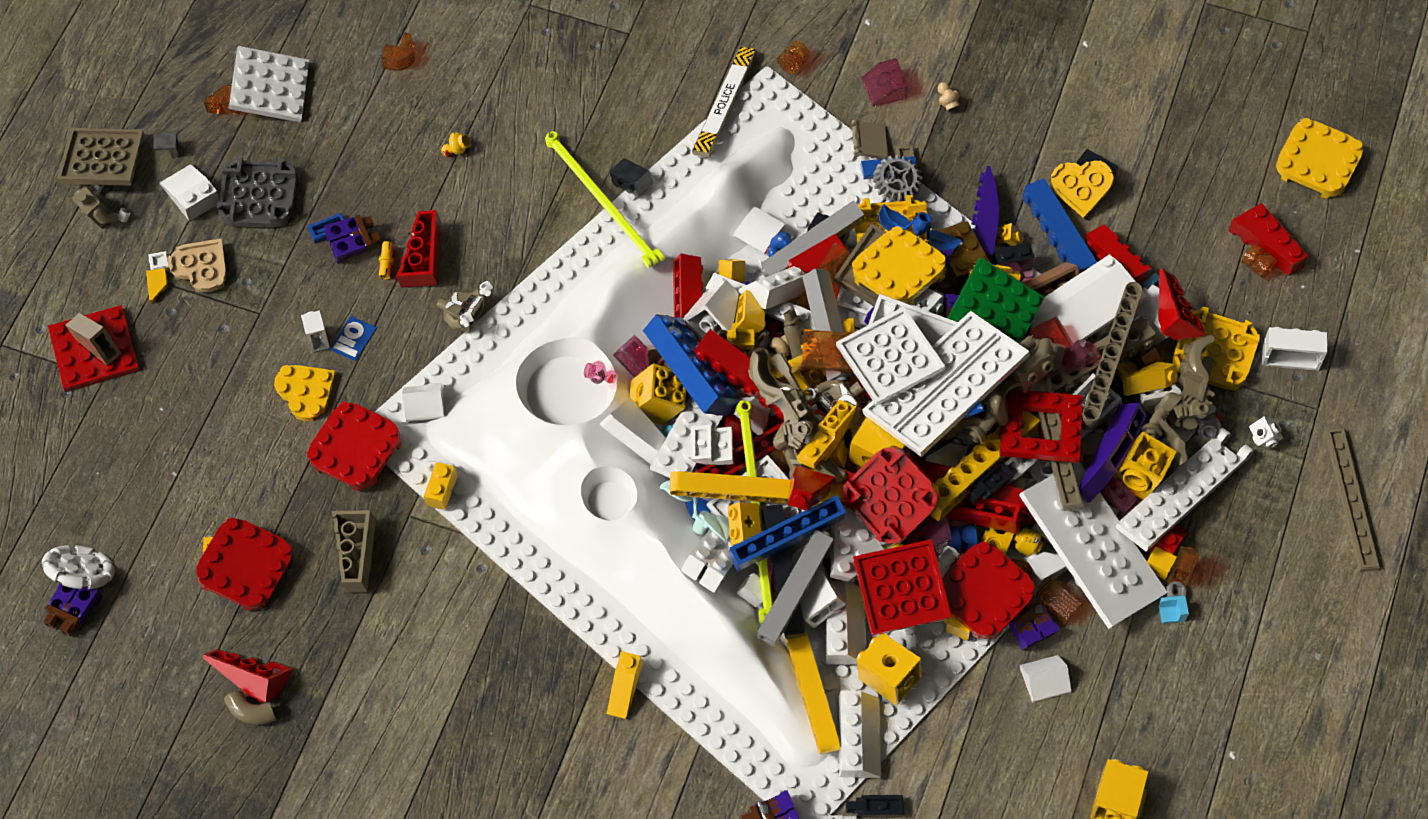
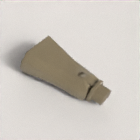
(794, 332)

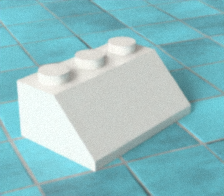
(777, 287)

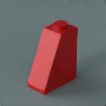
(808, 488)

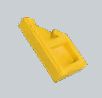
(156, 283)

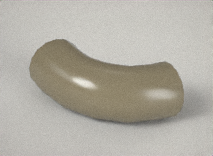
(248, 712)

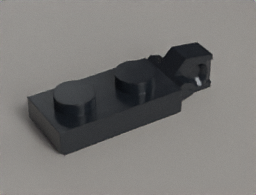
(991, 482)
(876, 806)

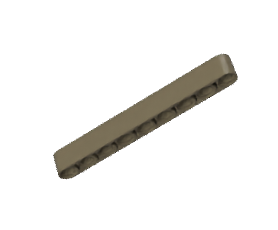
(1110, 362)

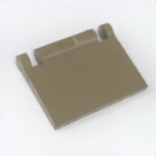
(869, 140)

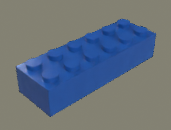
(702, 382)

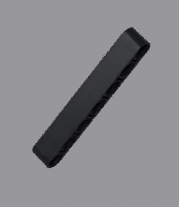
(782, 567)

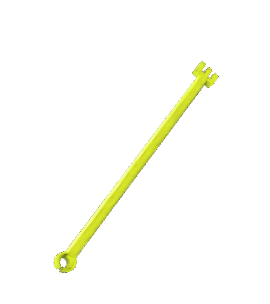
(554, 142)
(752, 472)

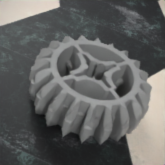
(891, 167)

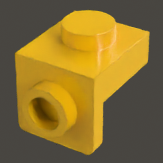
(1009, 234)
(741, 337)

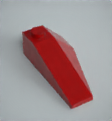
(1175, 311)
(251, 676)

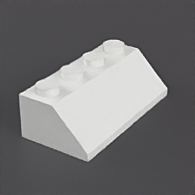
(846, 627)
(859, 735)

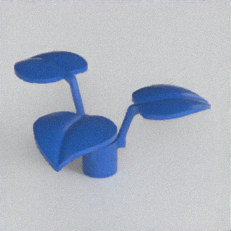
(939, 240)

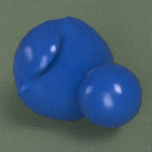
(778, 242)

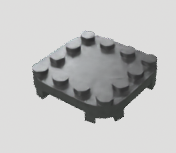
(257, 193)

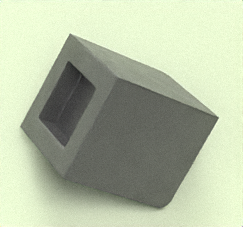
(167, 141)

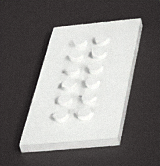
(975, 363)
(1094, 551)

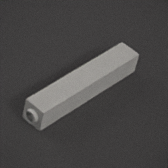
(838, 223)
(824, 310)
(795, 587)

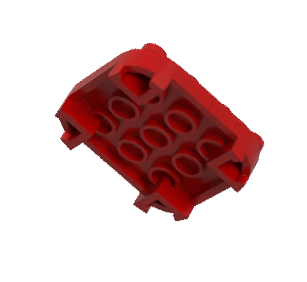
(354, 445)
(891, 494)
(244, 563)
(987, 590)

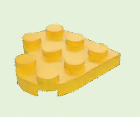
(1082, 185)
(305, 389)

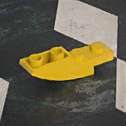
(829, 435)

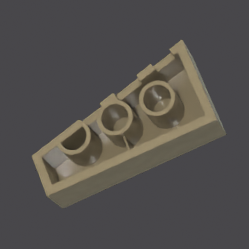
(354, 544)

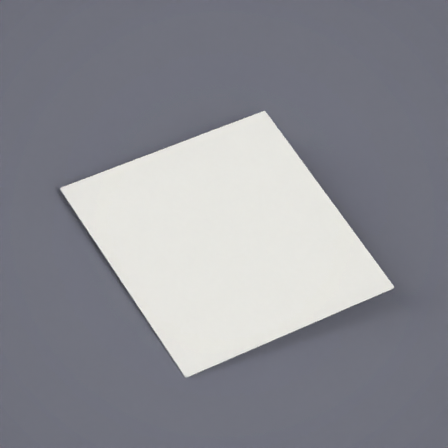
(584, 512)

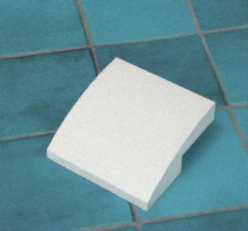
(759, 229)
(852, 307)
(712, 445)

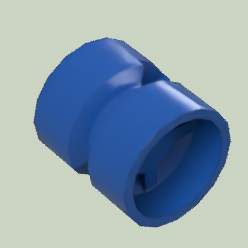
(964, 537)

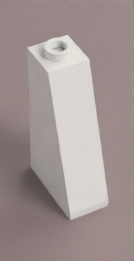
(634, 430)
(821, 597)

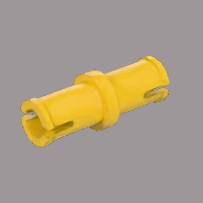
(386, 260)

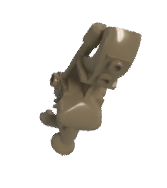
(995, 402)
(1190, 403)
(799, 419)

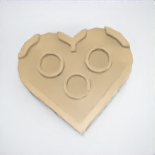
(201, 264)

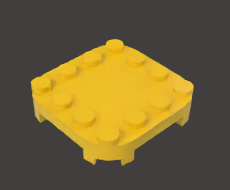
(1319, 157)
(908, 208)
(899, 266)
(1231, 349)

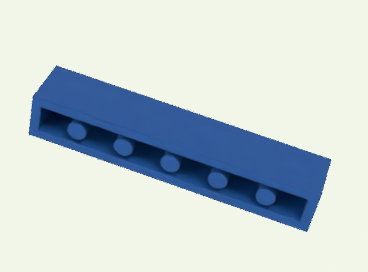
(1057, 225)
(786, 533)

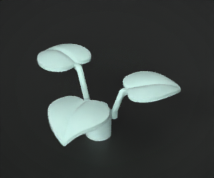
(704, 519)

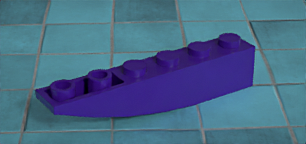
(987, 215)
(1113, 448)

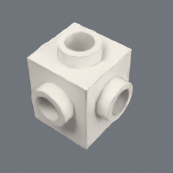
(1266, 432)

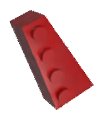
(1262, 228)
(1104, 242)
(421, 258)

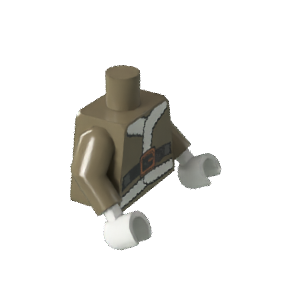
(95, 209)
(464, 308)
(834, 390)

